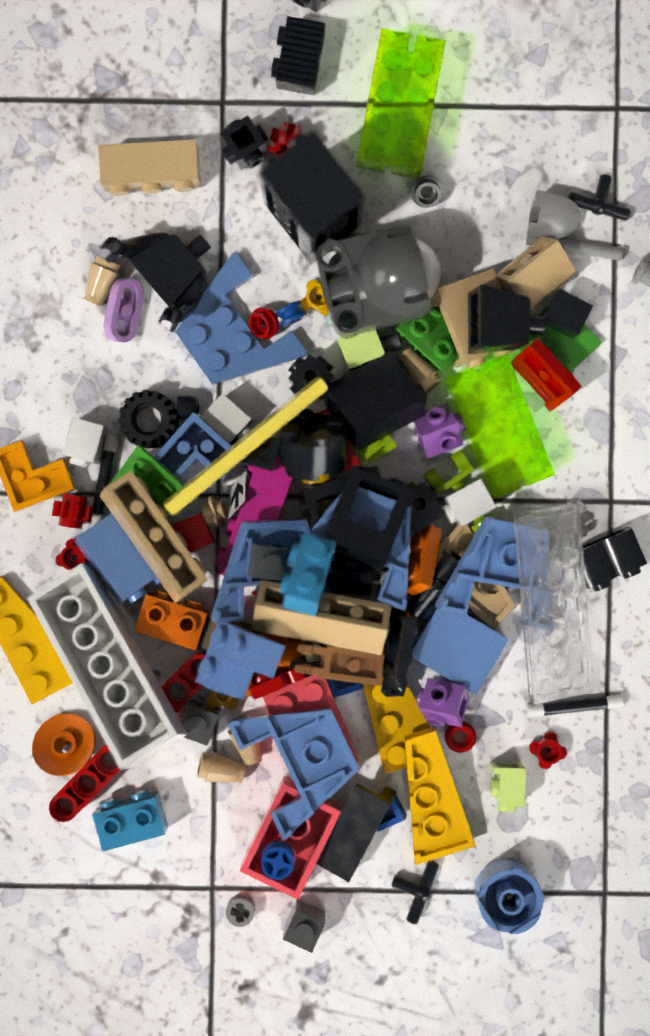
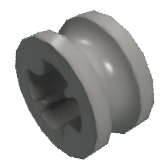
(248, 905)

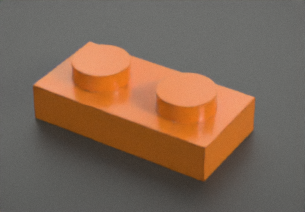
(422, 559)

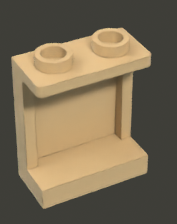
(454, 307)

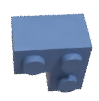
(190, 444)
(234, 657)

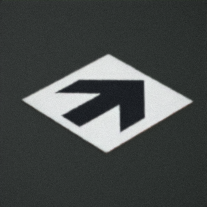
(237, 495)

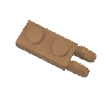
(343, 664)

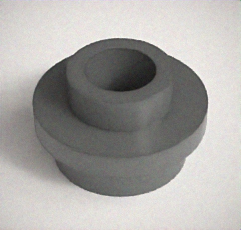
(430, 199)

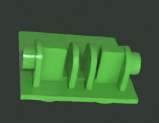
(431, 339)
(567, 350)
(155, 476)

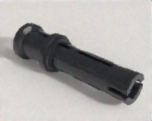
(444, 568)

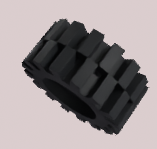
(129, 414)

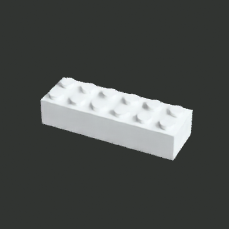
(106, 666)

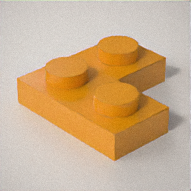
(29, 485)

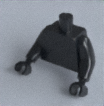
(168, 268)

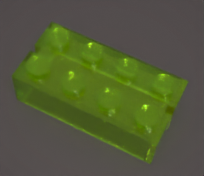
(400, 104)
(499, 427)

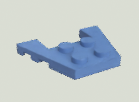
(221, 338)
(374, 511)
(279, 532)
(488, 559)
(313, 753)

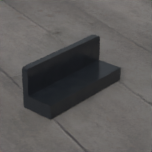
(354, 830)

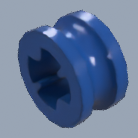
(291, 314)

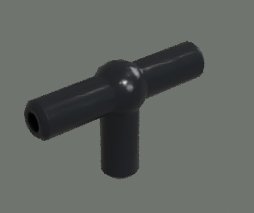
(599, 204)
(420, 891)

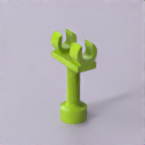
(465, 468)

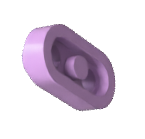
(123, 310)

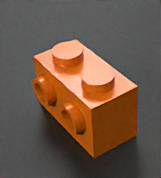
(172, 621)

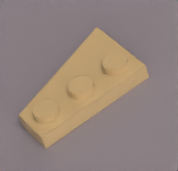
(487, 600)

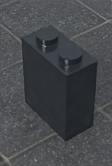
(376, 400)

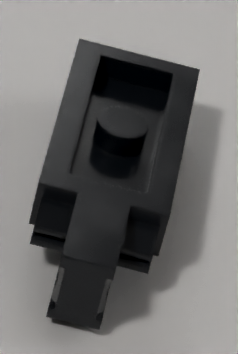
(398, 651)

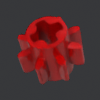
(280, 138)
(72, 511)

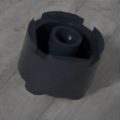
(313, 446)

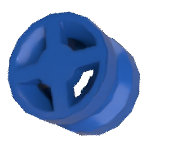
(276, 867)

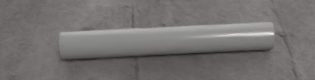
(585, 248)

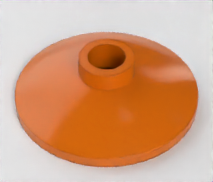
(54, 735)

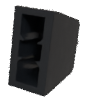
(500, 320)

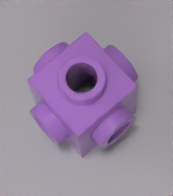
(439, 430)
(443, 702)

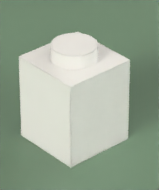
(227, 419)
(84, 442)
(468, 504)

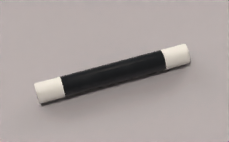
(104, 477)
(573, 706)

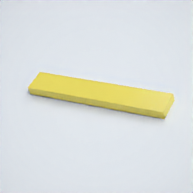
(245, 445)

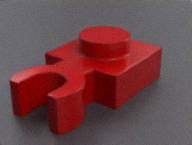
(266, 685)

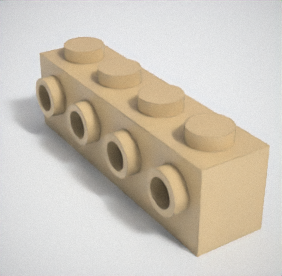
(153, 536)
(338, 620)

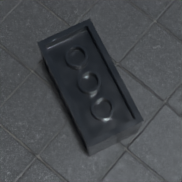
(311, 194)

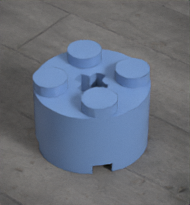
(503, 914)

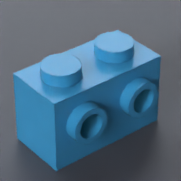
(308, 575)
(130, 820)

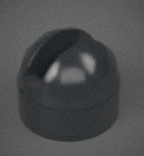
(187, 405)

